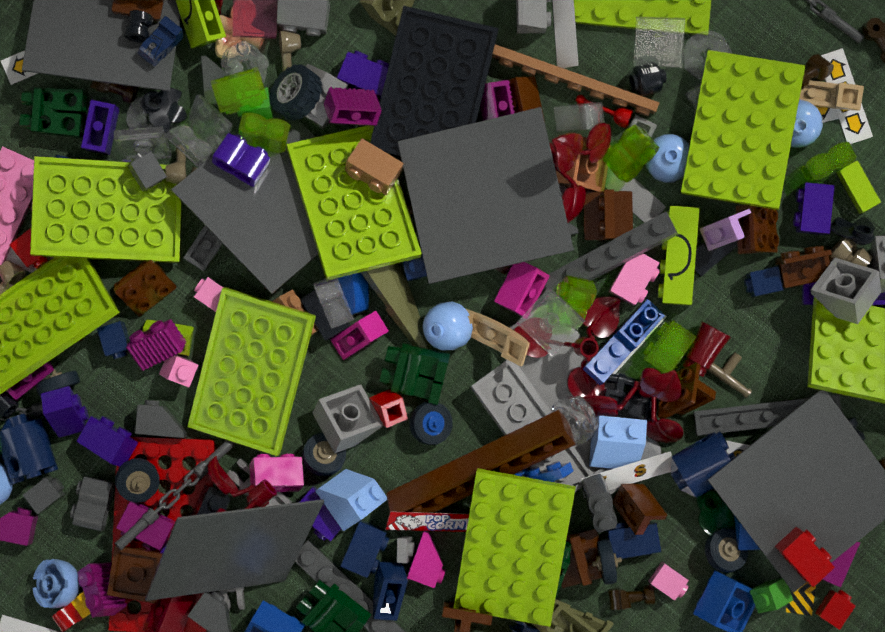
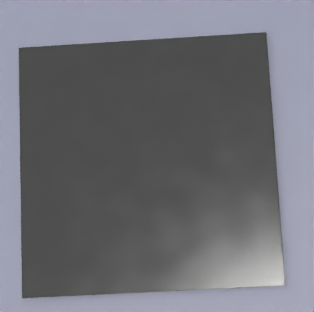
(89, 44)
(485, 195)
(259, 223)
(807, 476)
(232, 549)

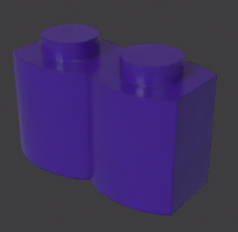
(241, 159)

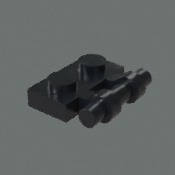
(637, 407)

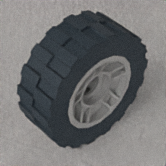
(295, 92)

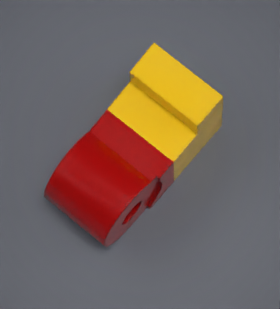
(71, 613)

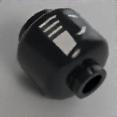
(647, 79)

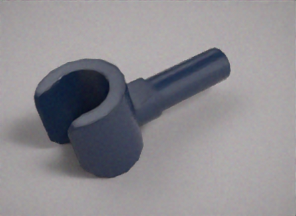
(522, 627)

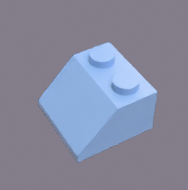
(617, 442)
(351, 497)

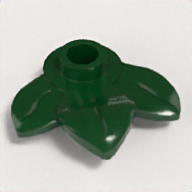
(716, 515)

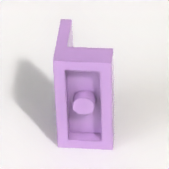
(723, 231)

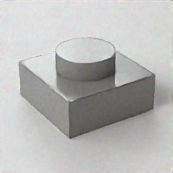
(405, 549)

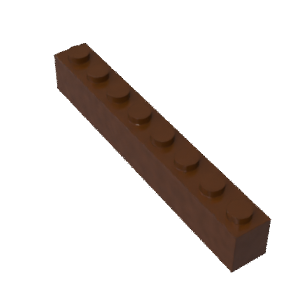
(505, 455)

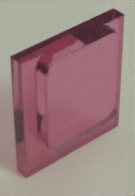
(255, 18)

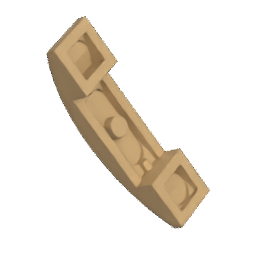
(833, 95)
(499, 337)

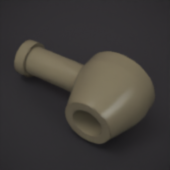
(288, 43)
(176, 171)
(10, 275)

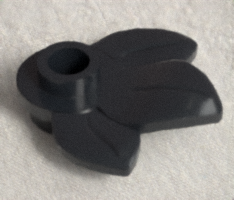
(167, 108)
(860, 232)

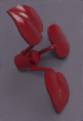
(565, 152)
(602, 320)
(651, 384)
(258, 495)

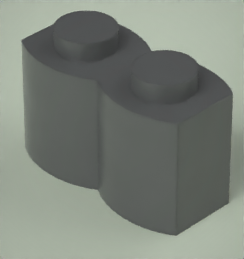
(93, 503)
(599, 503)

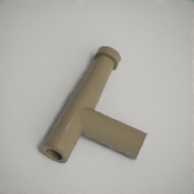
(724, 374)

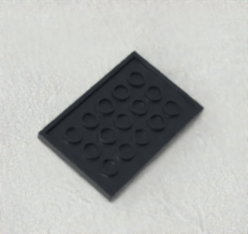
(433, 77)

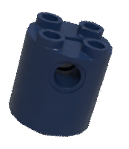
(26, 448)
(699, 462)

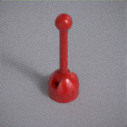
(620, 116)

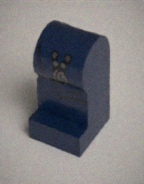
(161, 41)

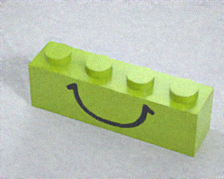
(201, 21)
(680, 257)

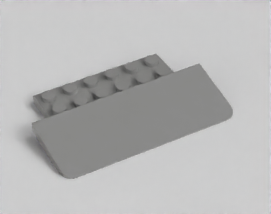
(527, 392)

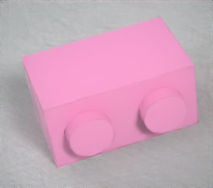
(633, 279)

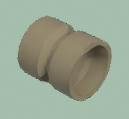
(847, 250)

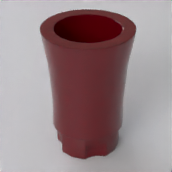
(706, 347)

